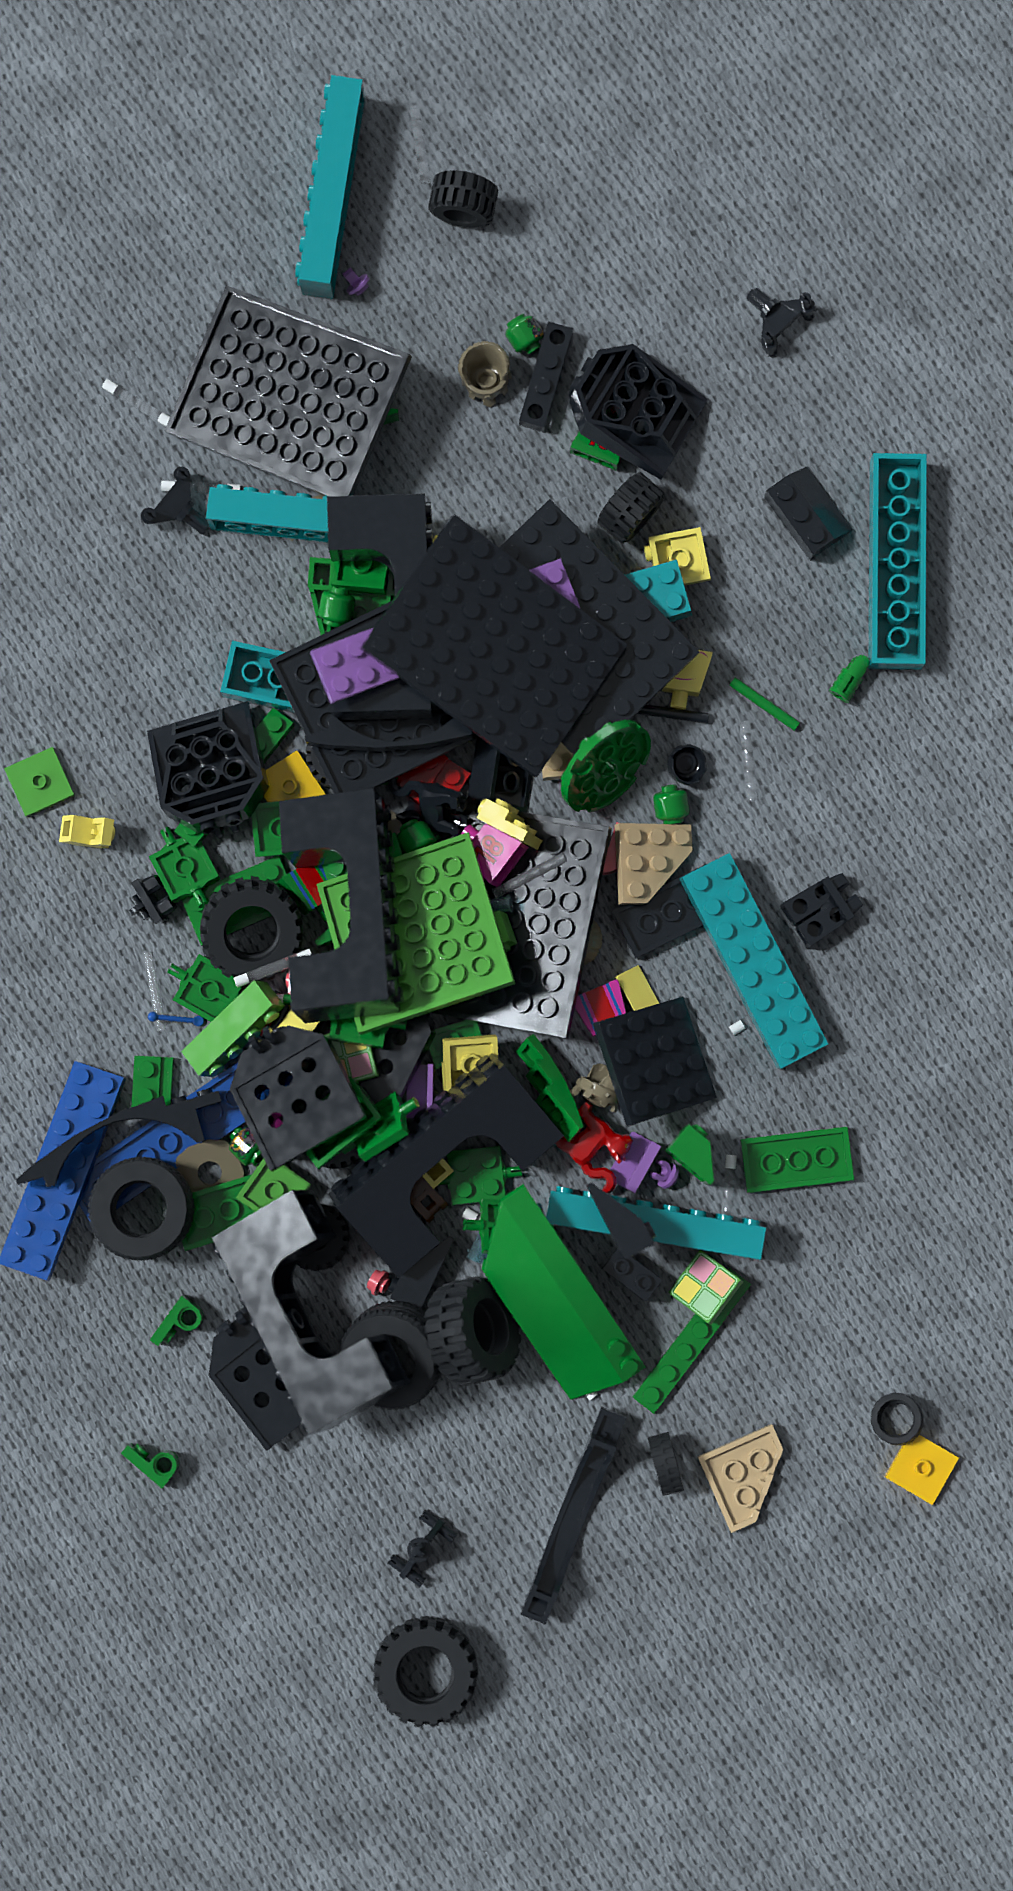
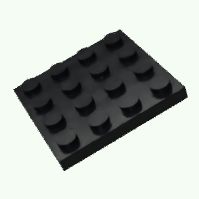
(654, 1061)

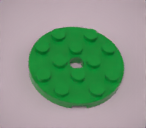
(605, 765)

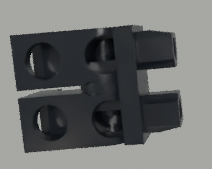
(829, 905)

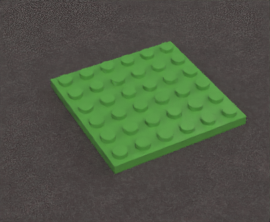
(443, 926)

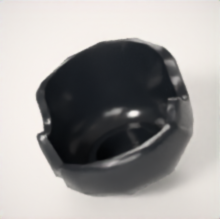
(687, 764)

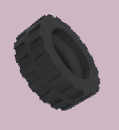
(665, 1463)

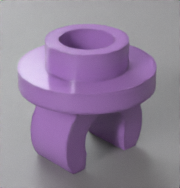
(358, 284)
(668, 1176)

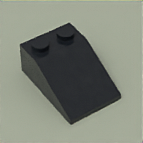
(624, 1226)

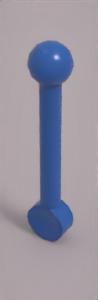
(197, 1020)

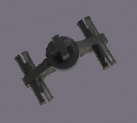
(779, 315)
(177, 505)
(420, 1548)

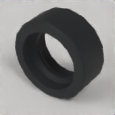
(884, 1402)

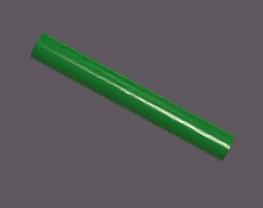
(765, 704)

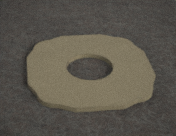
(208, 1150)

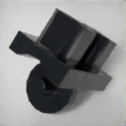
(157, 909)

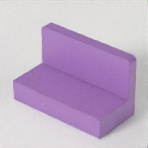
(422, 1088)
(637, 1162)

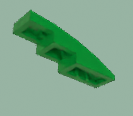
(554, 1093)

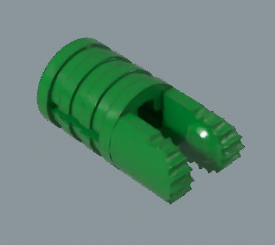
(849, 679)

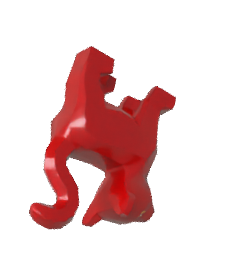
(591, 1140)

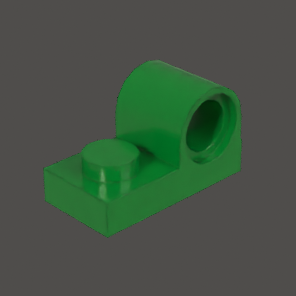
(175, 1317)
(138, 1456)

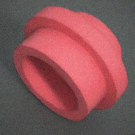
(378, 1282)

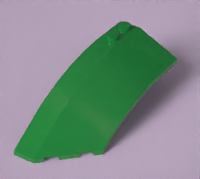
(555, 1301)

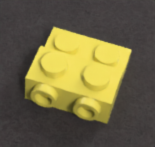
(686, 547)
(505, 819)
(462, 1054)

